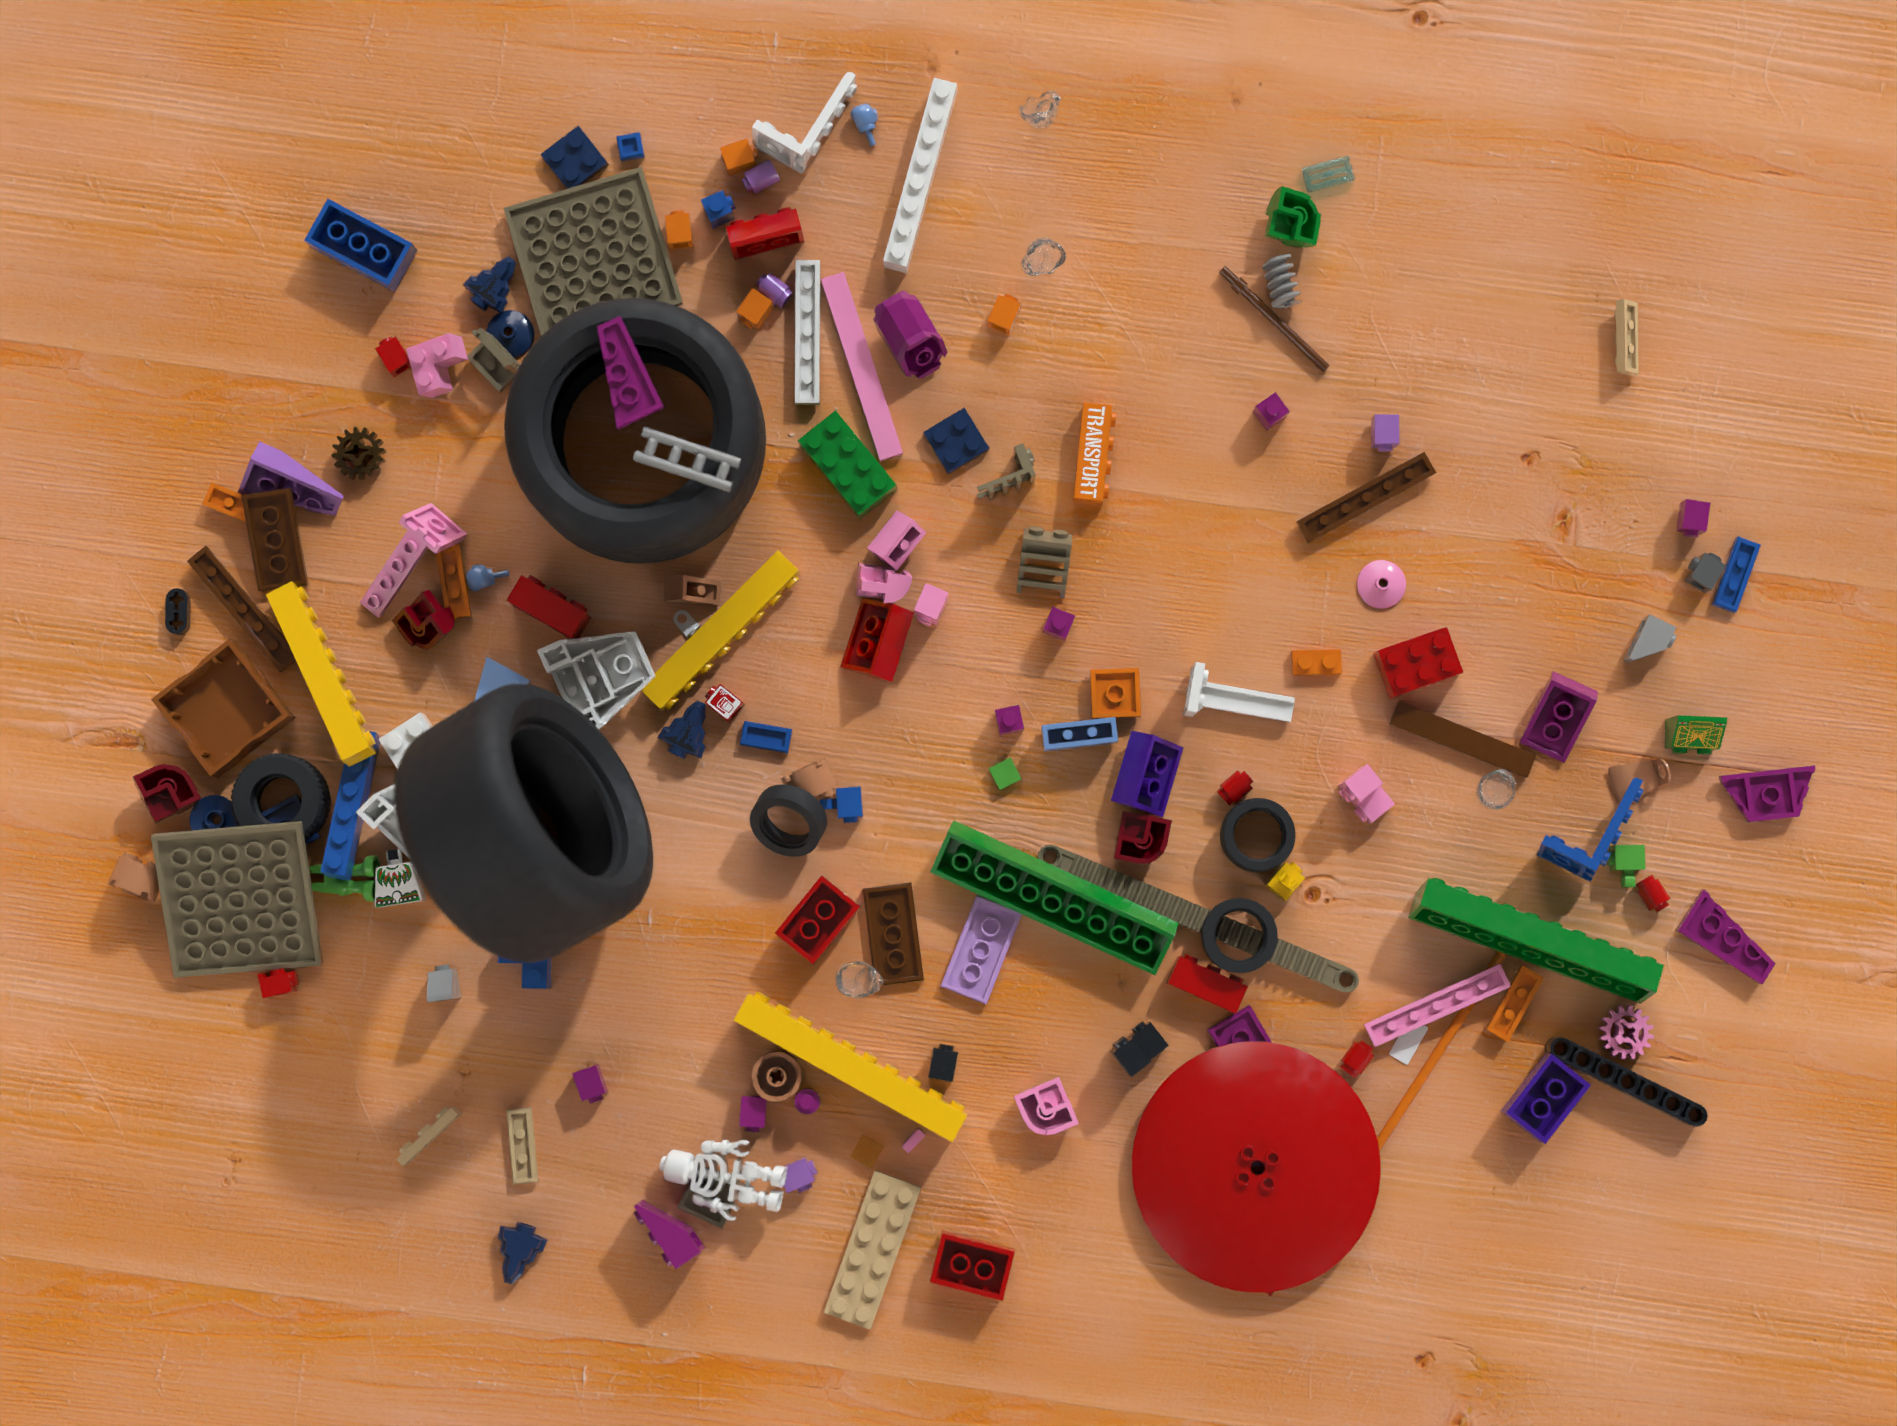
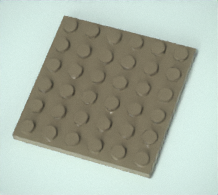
(591, 247)
(237, 899)

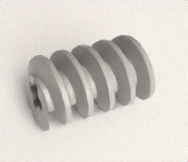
(1280, 282)

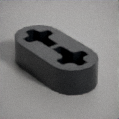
(171, 611)

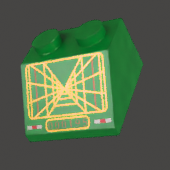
(1694, 733)

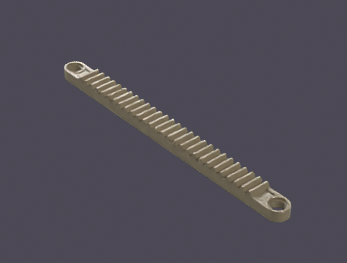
(1193, 916)

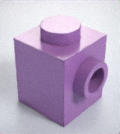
(1385, 432)
(800, 1175)

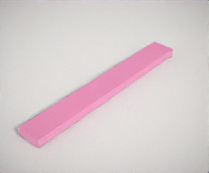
(862, 366)

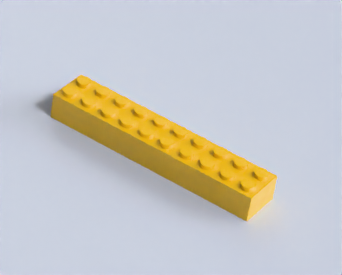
(850, 1066)

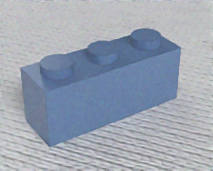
(1079, 734)

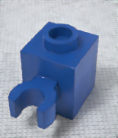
(847, 804)

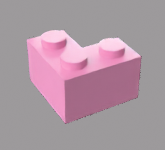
(430, 363)
(1366, 794)

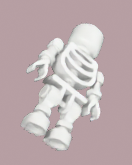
(683, 1166)

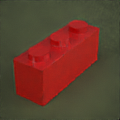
(1207, 983)

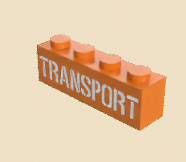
(1093, 452)

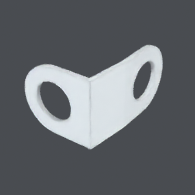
(689, 626)

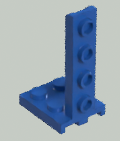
(1576, 859)

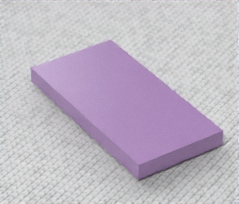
(981, 949)

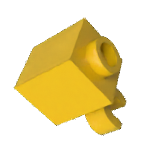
(1285, 880)

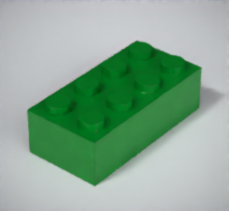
(847, 464)

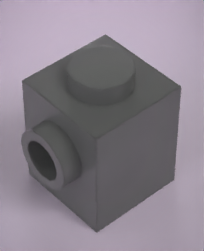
(1705, 571)

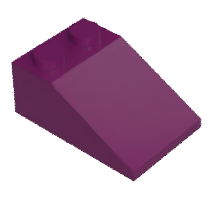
(1559, 716)

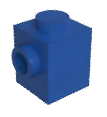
(718, 208)

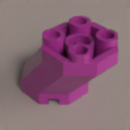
(909, 334)

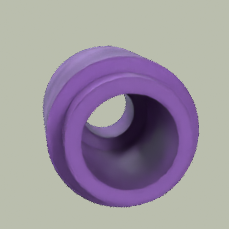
(774, 289)

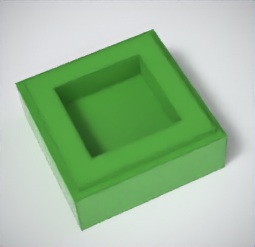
(1005, 773)

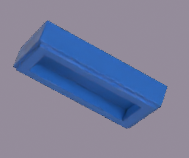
(766, 737)

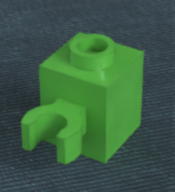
(1627, 859)

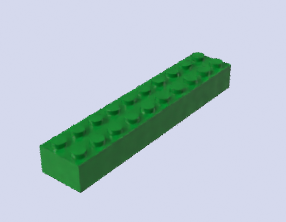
(1054, 897)
(1536, 940)

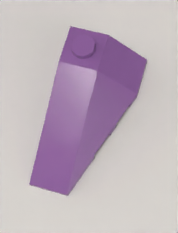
(275, 470)

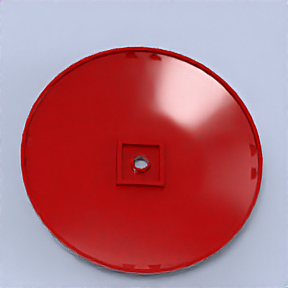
(1198, 1153)

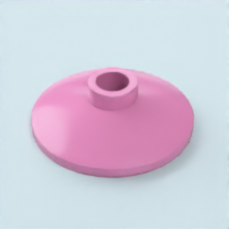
(1372, 592)

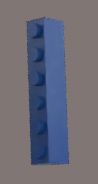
(345, 822)

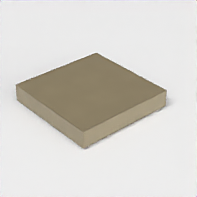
(687, 1205)

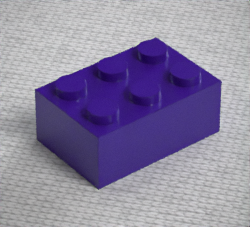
(1545, 1098)

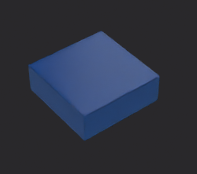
(630, 146)

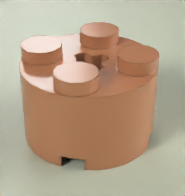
(813, 779)
(135, 877)
(784, 1088)

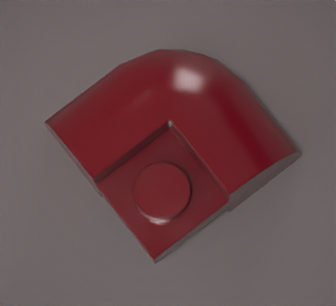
(424, 621)
(166, 791)
(1141, 838)

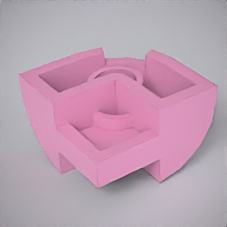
(882, 582)
(1046, 1108)

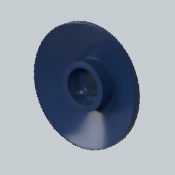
(522, 334)
(209, 807)

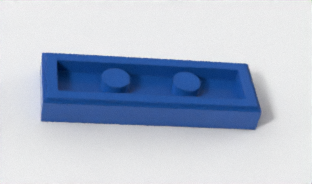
(1736, 574)

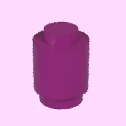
(807, 1101)

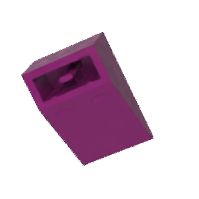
(674, 1236)

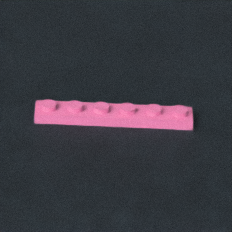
(1437, 1005)

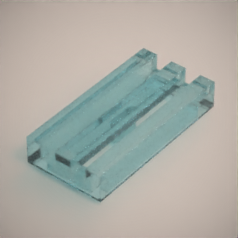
(1324, 165)

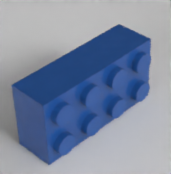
(361, 245)

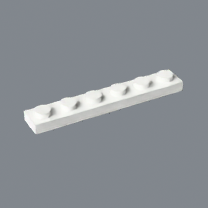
(807, 332)

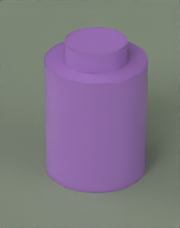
(760, 177)

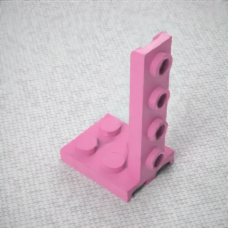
(425, 529)

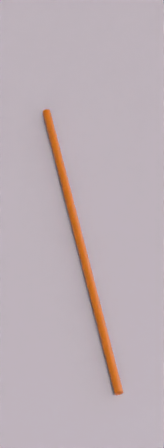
(1430, 1064)

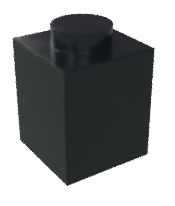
(943, 1063)

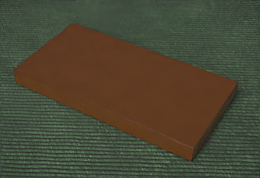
(274, 538)
(893, 933)

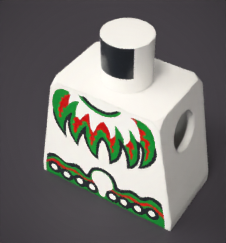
(397, 882)

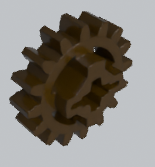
(348, 454)

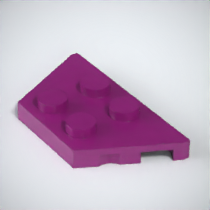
(1769, 793)

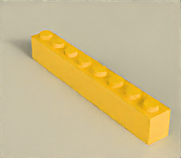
(720, 630)
(321, 674)

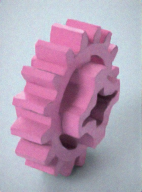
(1619, 1023)

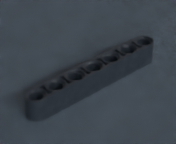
(1637, 1085)

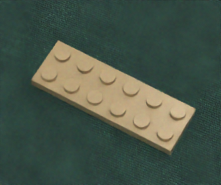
(872, 1249)

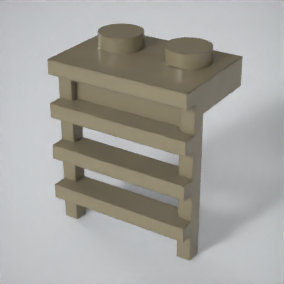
(493, 360)
(1024, 461)
(1045, 546)

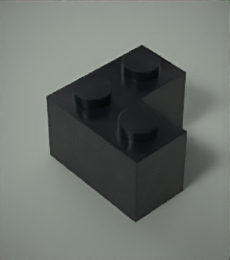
(1139, 1048)

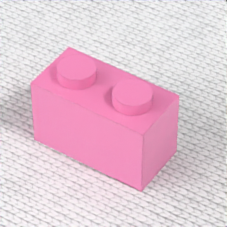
(896, 540)
(930, 605)

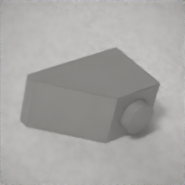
(1652, 637)
(443, 984)

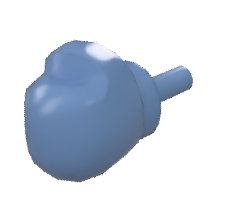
(864, 119)
(480, 577)

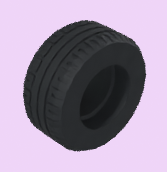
(258, 774)

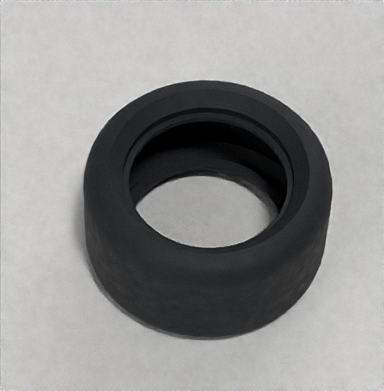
(572, 358)
(477, 833)

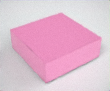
(913, 1140)

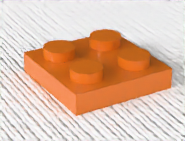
(1115, 693)

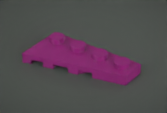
(628, 380)
(1718, 934)

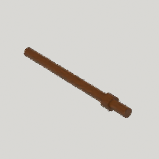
(1240, 286)

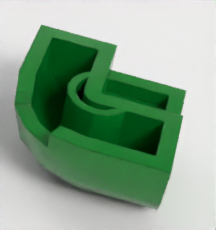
(1293, 218)

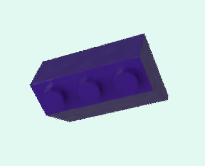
(1147, 773)

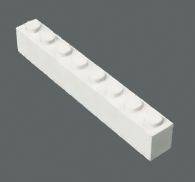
(920, 175)

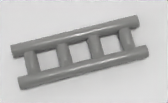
(672, 463)

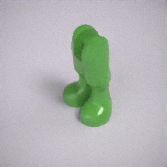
(345, 887)

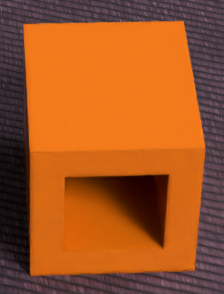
(739, 156)
(679, 230)
(754, 310)
(1004, 313)

